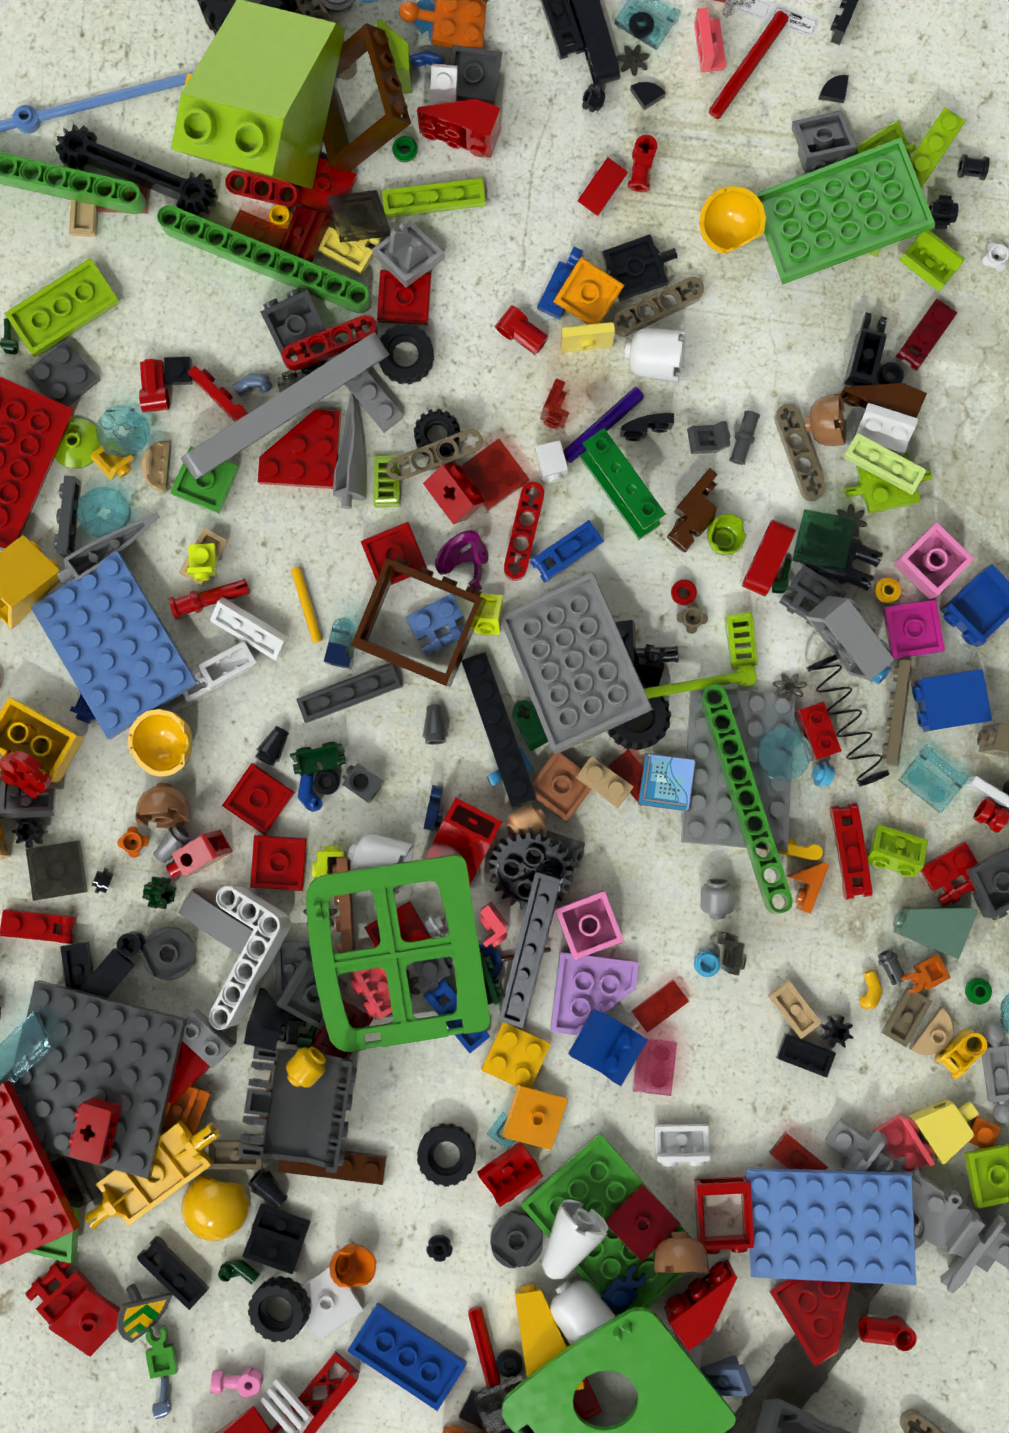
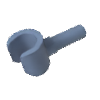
(162, 1408)

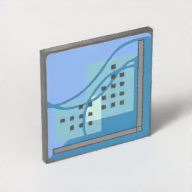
(667, 782)

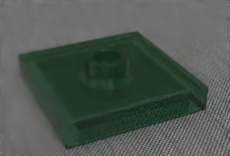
(824, 539)

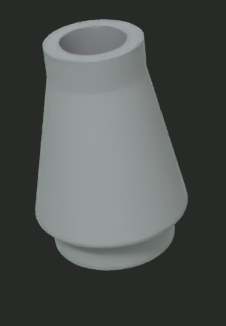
(172, 841)

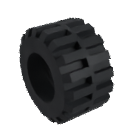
(652, 735)

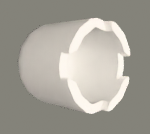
(656, 354)
(379, 850)
(578, 1309)

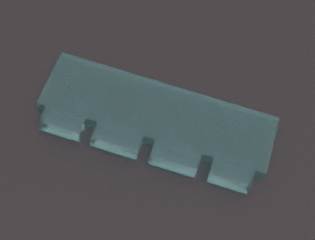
(23, 1048)

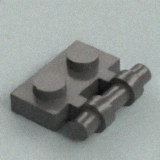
(812, 588)

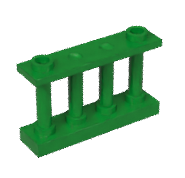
(621, 484)

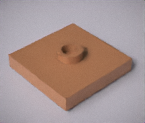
(558, 788)

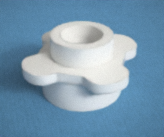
(1002, 253)
(437, 926)

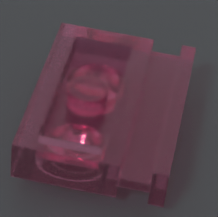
(655, 1067)

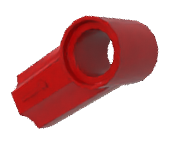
(516, 326)
(154, 394)
(887, 1331)

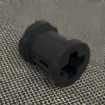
(973, 167)
(125, 939)

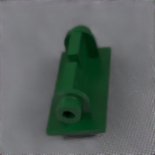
(308, 758)

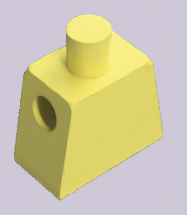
(945, 1127)

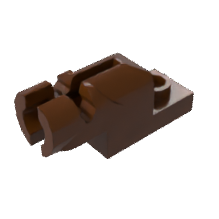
(695, 513)

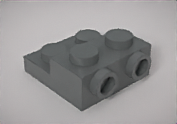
(823, 140)
(292, 318)
(991, 885)

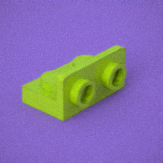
(897, 851)

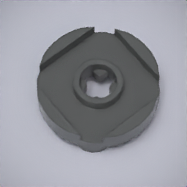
(154, 948)
(517, 1255)

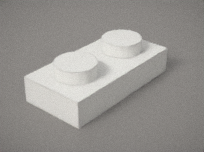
(443, 84)

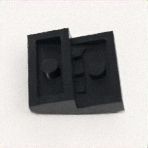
(276, 1239)

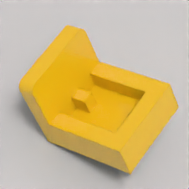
(112, 465)

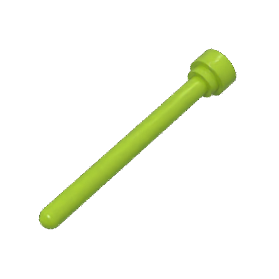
(742, 676)

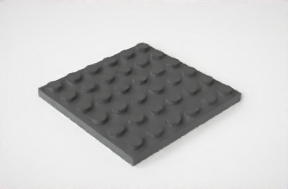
(105, 1054)

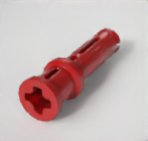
(196, 601)

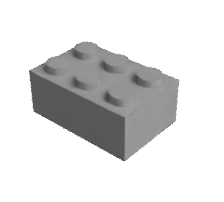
(850, 637)

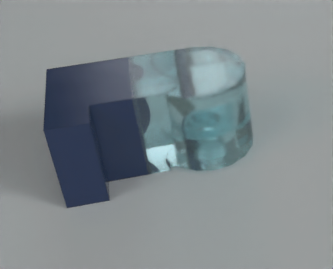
(339, 643)

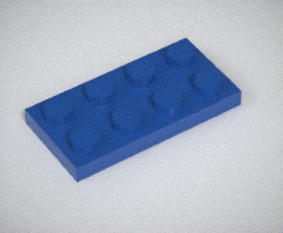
(407, 1356)

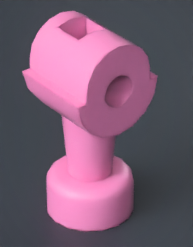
(246, 1384)

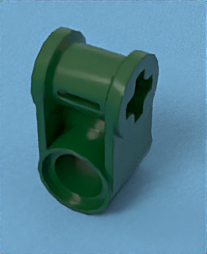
(531, 728)

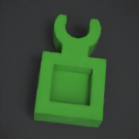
(161, 1357)

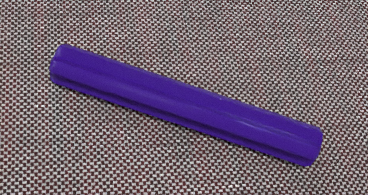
(606, 421)

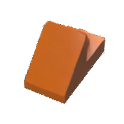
(812, 878)

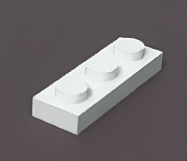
(248, 628)

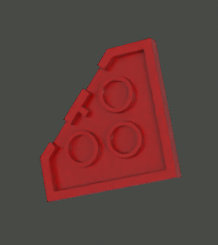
(304, 454)
(814, 1313)

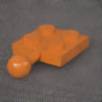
(453, 21)

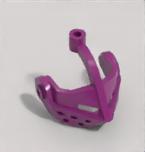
(450, 555)

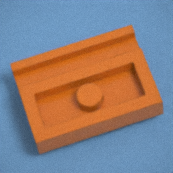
(188, 1108)

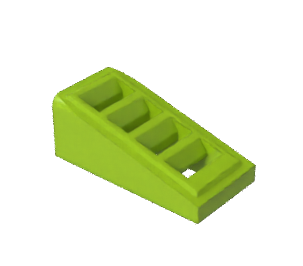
(388, 501)
(750, 639)

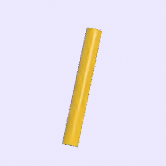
(306, 605)

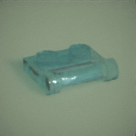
(661, 27)
(930, 786)

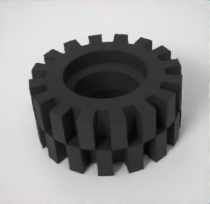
(436, 418)

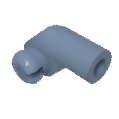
(253, 380)

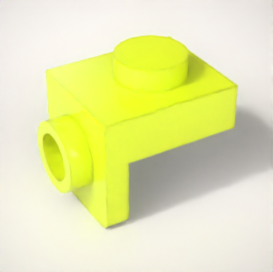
(323, 862)

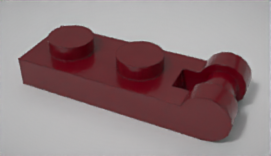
(927, 333)

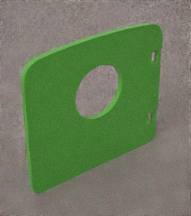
(636, 1343)

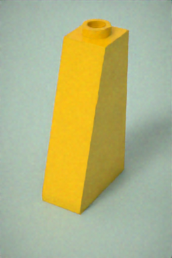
(538, 1329)

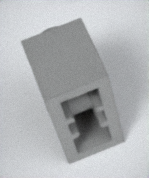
(205, 1040)

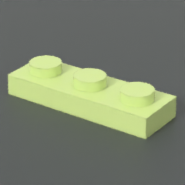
(884, 464)

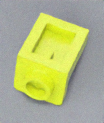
(202, 561)
(490, 616)

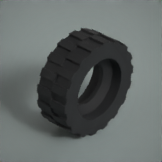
(425, 359)
(461, 1169)
(265, 1323)

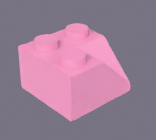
(933, 561)
(589, 924)

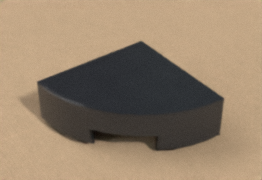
(835, 89)
(647, 93)

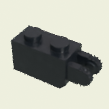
(866, 353)

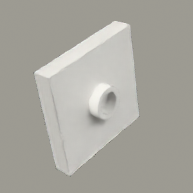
(329, 1304)

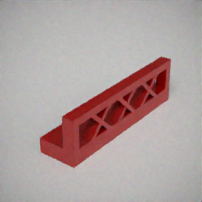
(333, 1397)

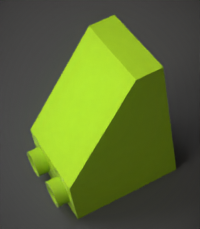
(262, 94)

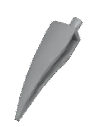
(351, 463)
(89, 556)

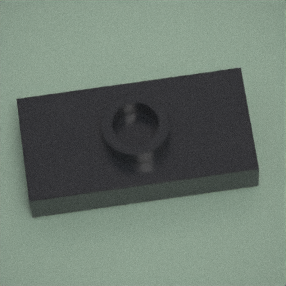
(806, 1055)

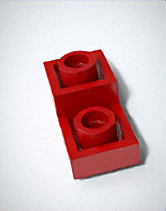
(602, 186)

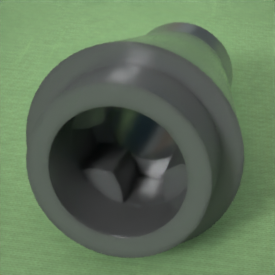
(434, 727)

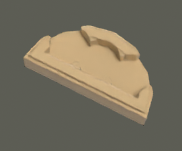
(155, 465)
(935, 1034)

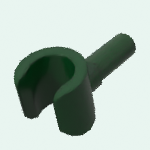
(9, 345)
(781, 584)
(306, 1040)

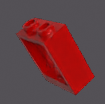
(724, 1186)

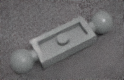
(996, 1070)

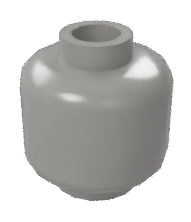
(717, 898)

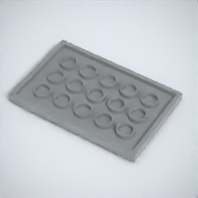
(575, 663)
(711, 810)

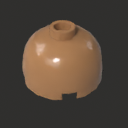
(827, 421)
(162, 806)
(680, 1255)

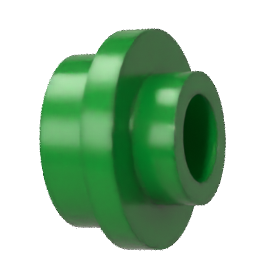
(401, 142)
(970, 989)

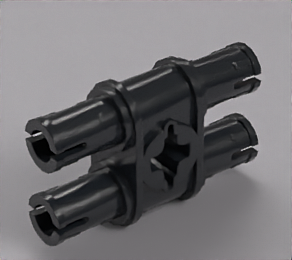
(852, 575)

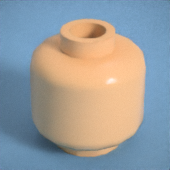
(526, 818)

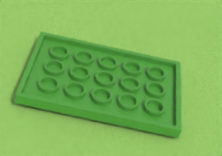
(844, 211)
(601, 1182)

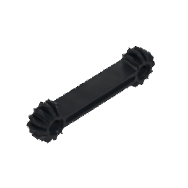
(135, 170)

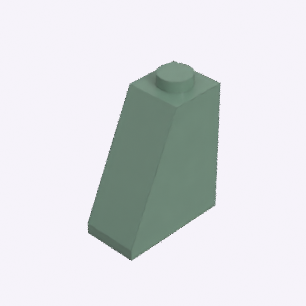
(937, 927)

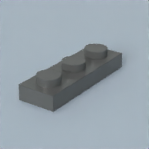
(67, 516)

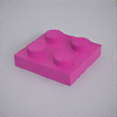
(913, 629)

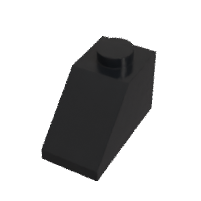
(265, 1023)

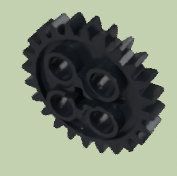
(518, 850)

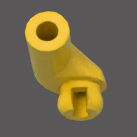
(874, 991)

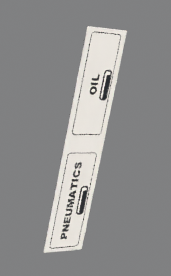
(797, 21)

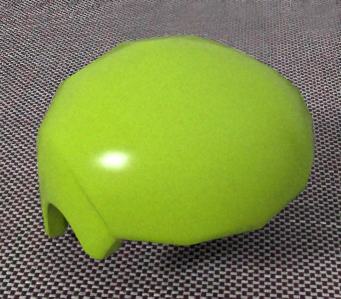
(726, 534)

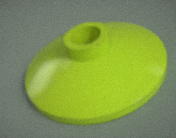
(78, 455)

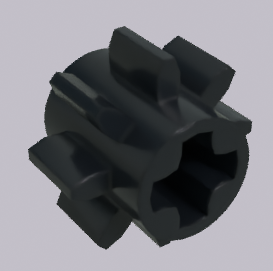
(944, 211)
(30, 824)
(843, 1032)

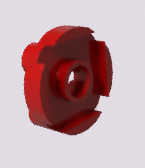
(24, 772)

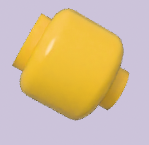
(306, 1067)

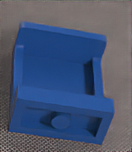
(979, 606)
(952, 700)

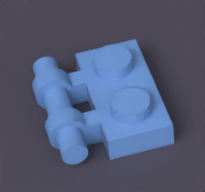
(435, 617)

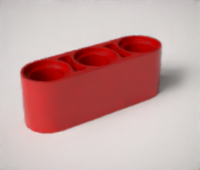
(252, 184)
(768, 557)

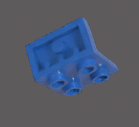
(608, 1046)

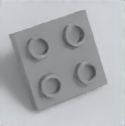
(408, 253)

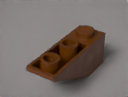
(894, 396)

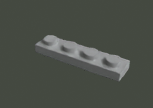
(372, 399)

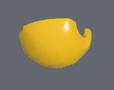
(731, 219)
(160, 742)
(214, 1208)

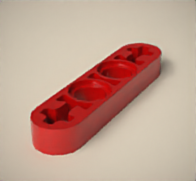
(327, 337)
(521, 530)

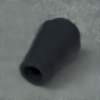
(272, 747)
(267, 1188)

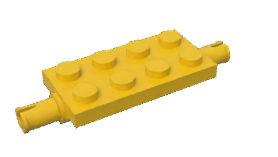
(177, 1162)

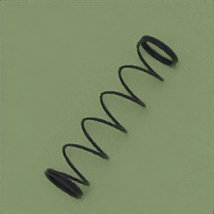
(875, 777)

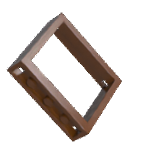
(347, 155)
(374, 606)

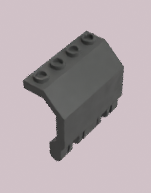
(299, 1120)

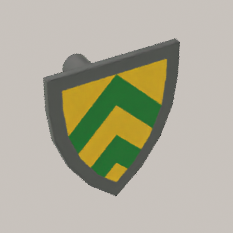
(140, 1314)

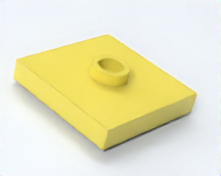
(587, 337)

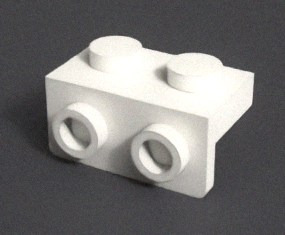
(682, 1144)

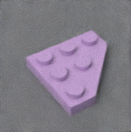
(589, 985)

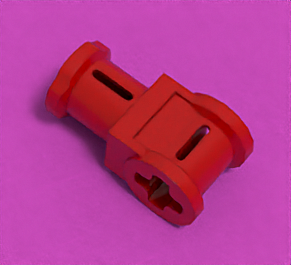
(642, 163)

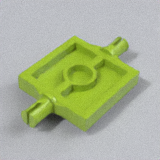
(880, 494)

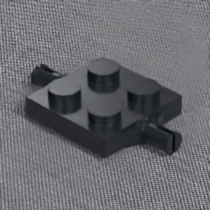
(637, 266)

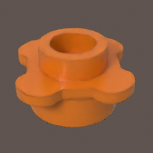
(125, 842)

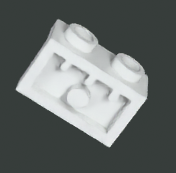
(887, 428)

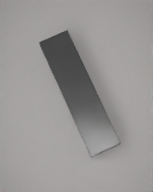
(349, 693)

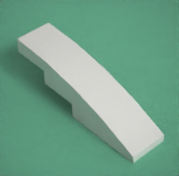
(213, 675)

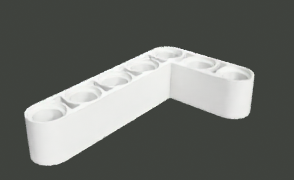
(250, 954)

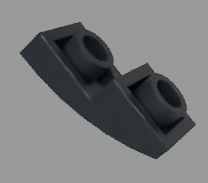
(637, 428)

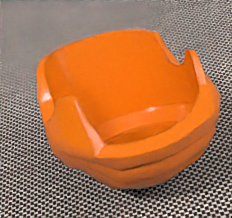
(352, 1266)

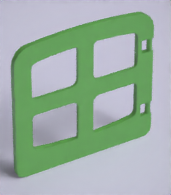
(395, 954)

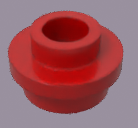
(683, 584)

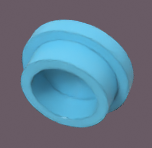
(823, 774)
(707, 963)

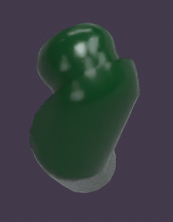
(237, 1268)

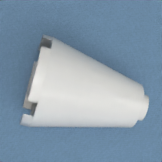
(572, 1238)

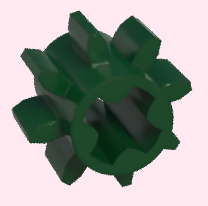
(159, 892)

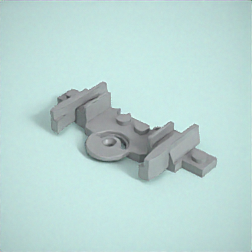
(940, 1217)

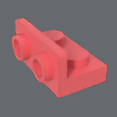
(709, 42)
(493, 920)
(374, 990)
(905, 1142)

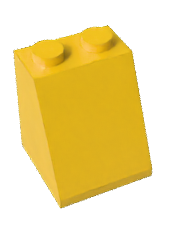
(24, 579)

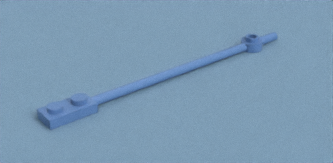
(35, 117)

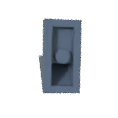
(728, 1377)

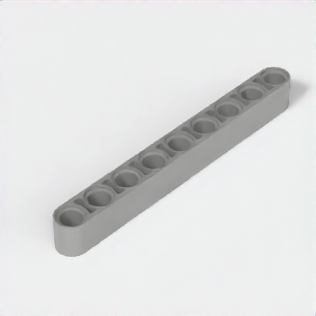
(285, 406)

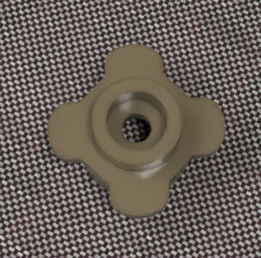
(692, 610)

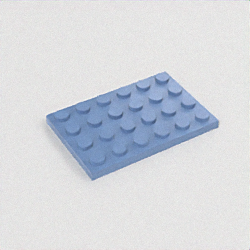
(114, 645)
(832, 1225)

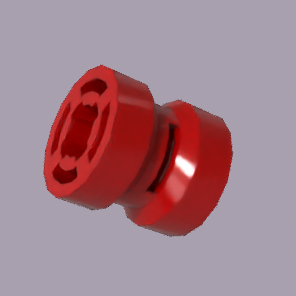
(991, 815)

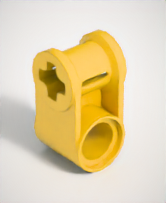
(960, 1054)

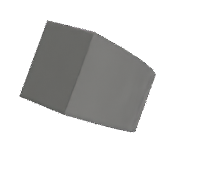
(216, 921)

